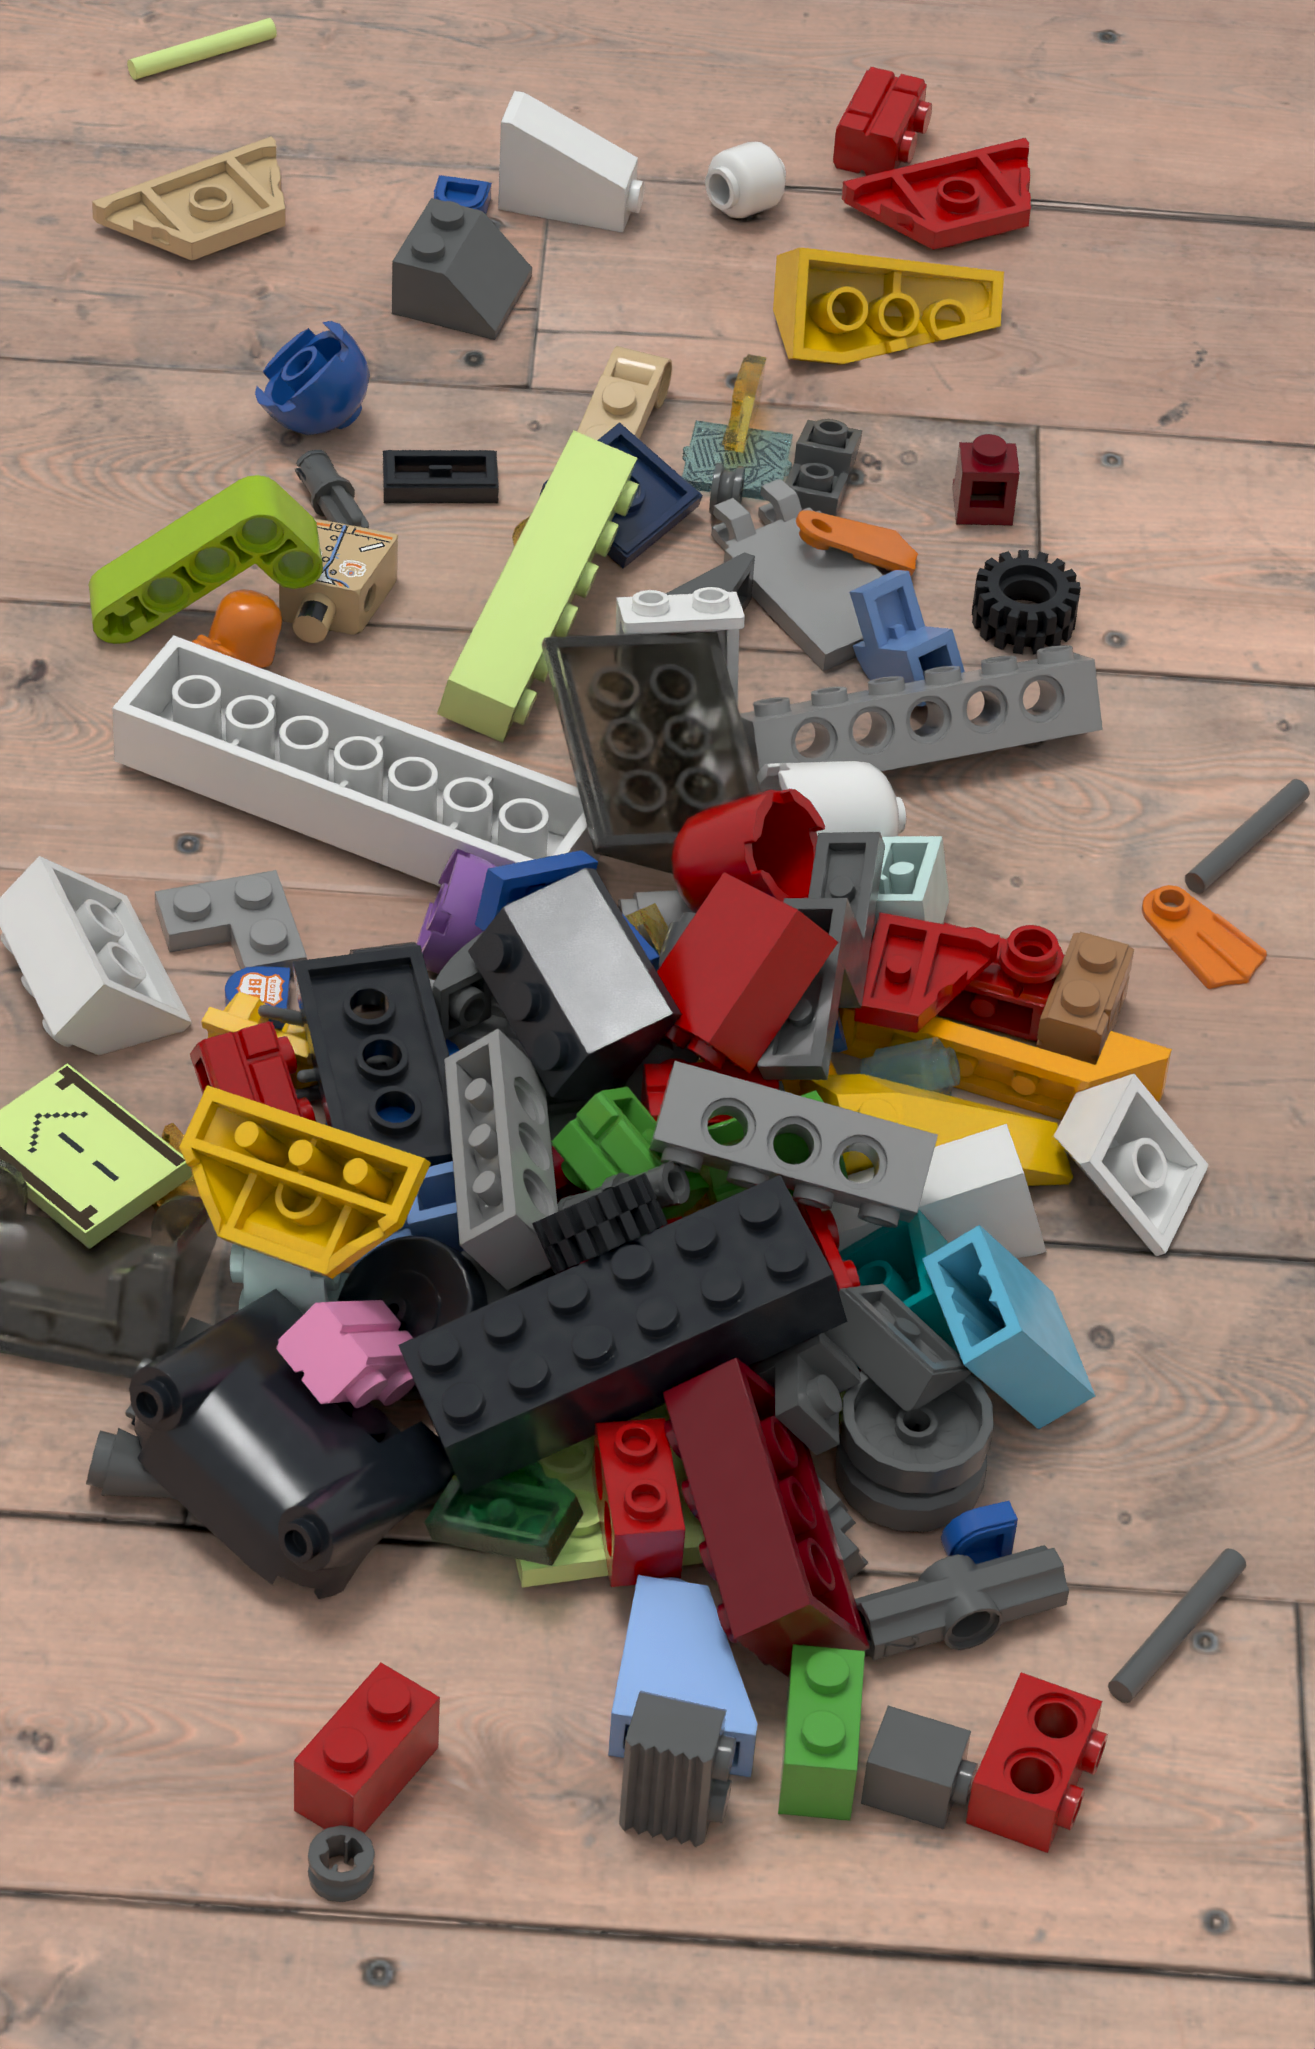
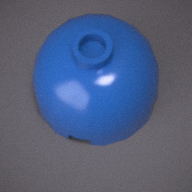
(316, 381)

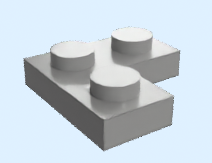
(237, 909)

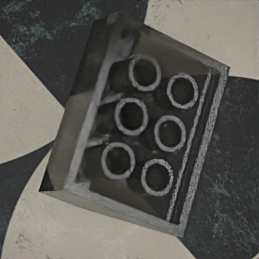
(648, 736)

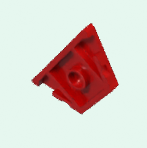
(950, 196)

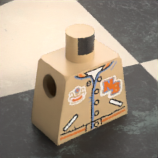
(355, 580)

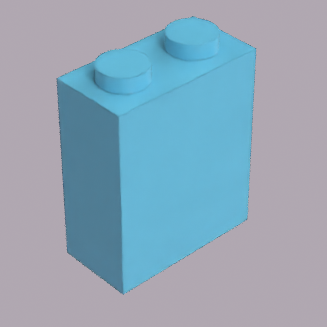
(1008, 1327)

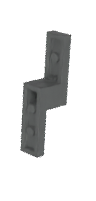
(844, 906)

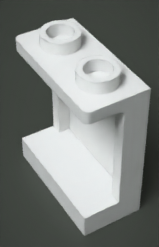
(703, 611)

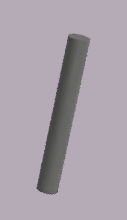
(1247, 836)
(1177, 1625)

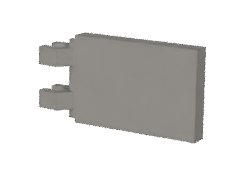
(793, 581)

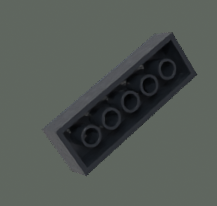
(622, 1332)

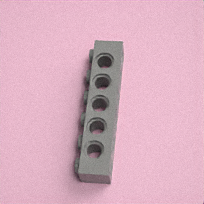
(1064, 708)

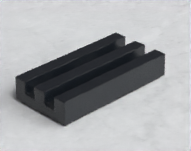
(440, 476)

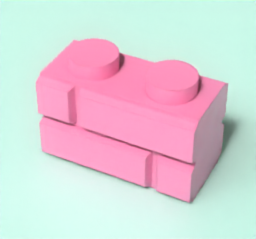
(349, 1352)

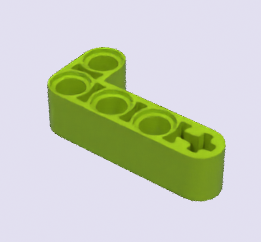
(201, 551)

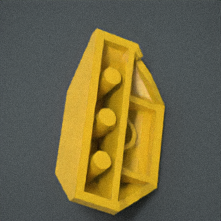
(296, 1183)

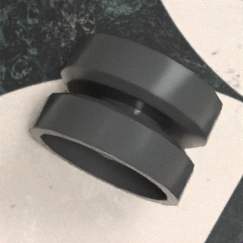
(914, 1465)

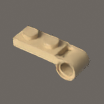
(627, 392)

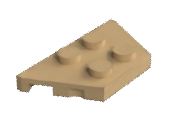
(202, 204)

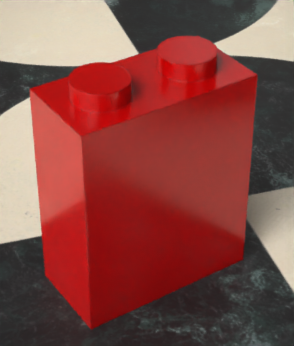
(740, 972)

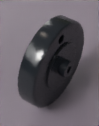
(420, 1284)

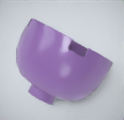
(452, 916)

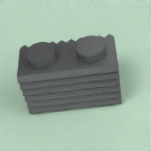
(675, 1768)

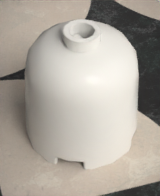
(845, 794)

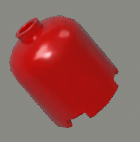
(756, 839)

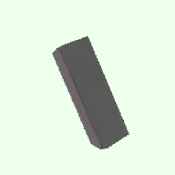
(896, 1347)

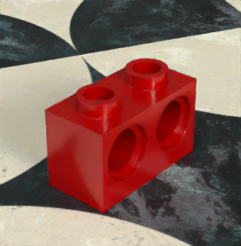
(637, 1501)
(1028, 1760)

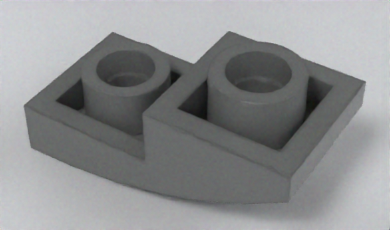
(824, 464)
(461, 993)

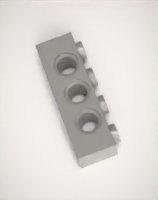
(897, 1151)
(500, 1157)

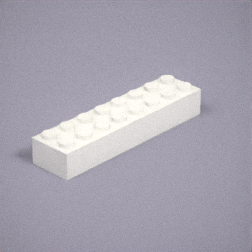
(336, 767)

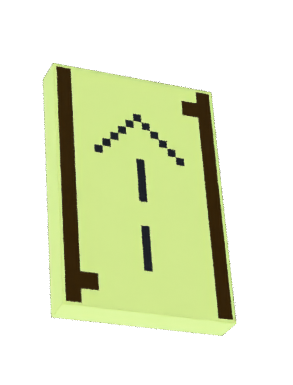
(86, 1156)

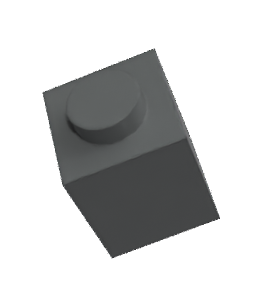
(918, 1768)

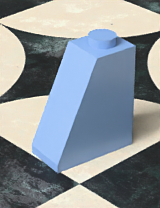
(681, 1653)

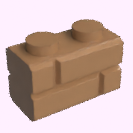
(1086, 997)

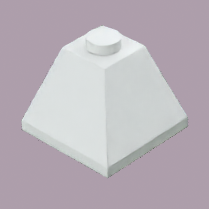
(1133, 1157)

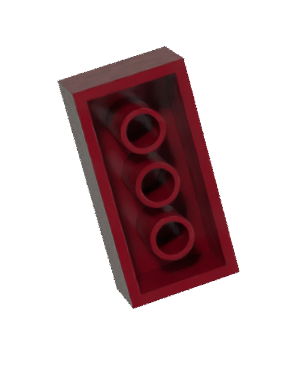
(760, 1518)

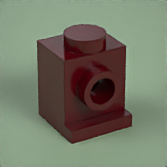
(986, 468)

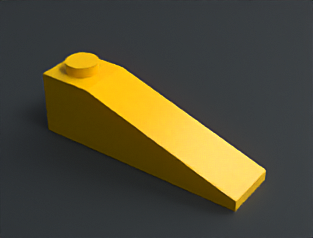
(867, 306)
(948, 1117)

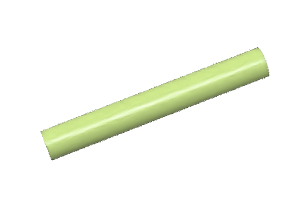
(201, 48)

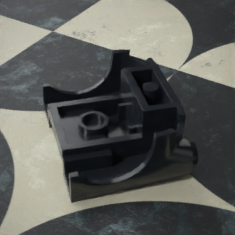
(268, 1466)

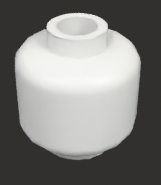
(745, 180)

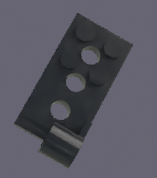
(409, 1032)

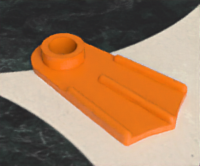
(865, 541)
(1202, 939)

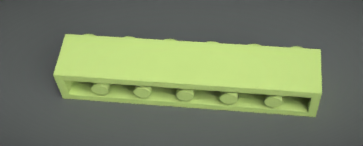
(537, 587)

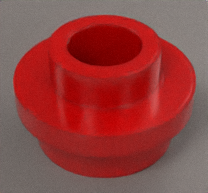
(1031, 955)

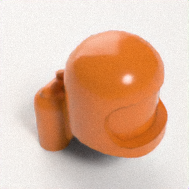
(245, 628)

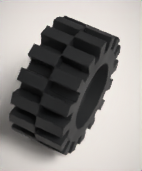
(1028, 580)
(600, 1223)

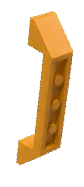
(1018, 1071)

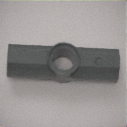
(962, 1601)

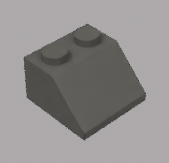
(458, 271)

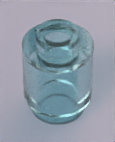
(916, 1064)

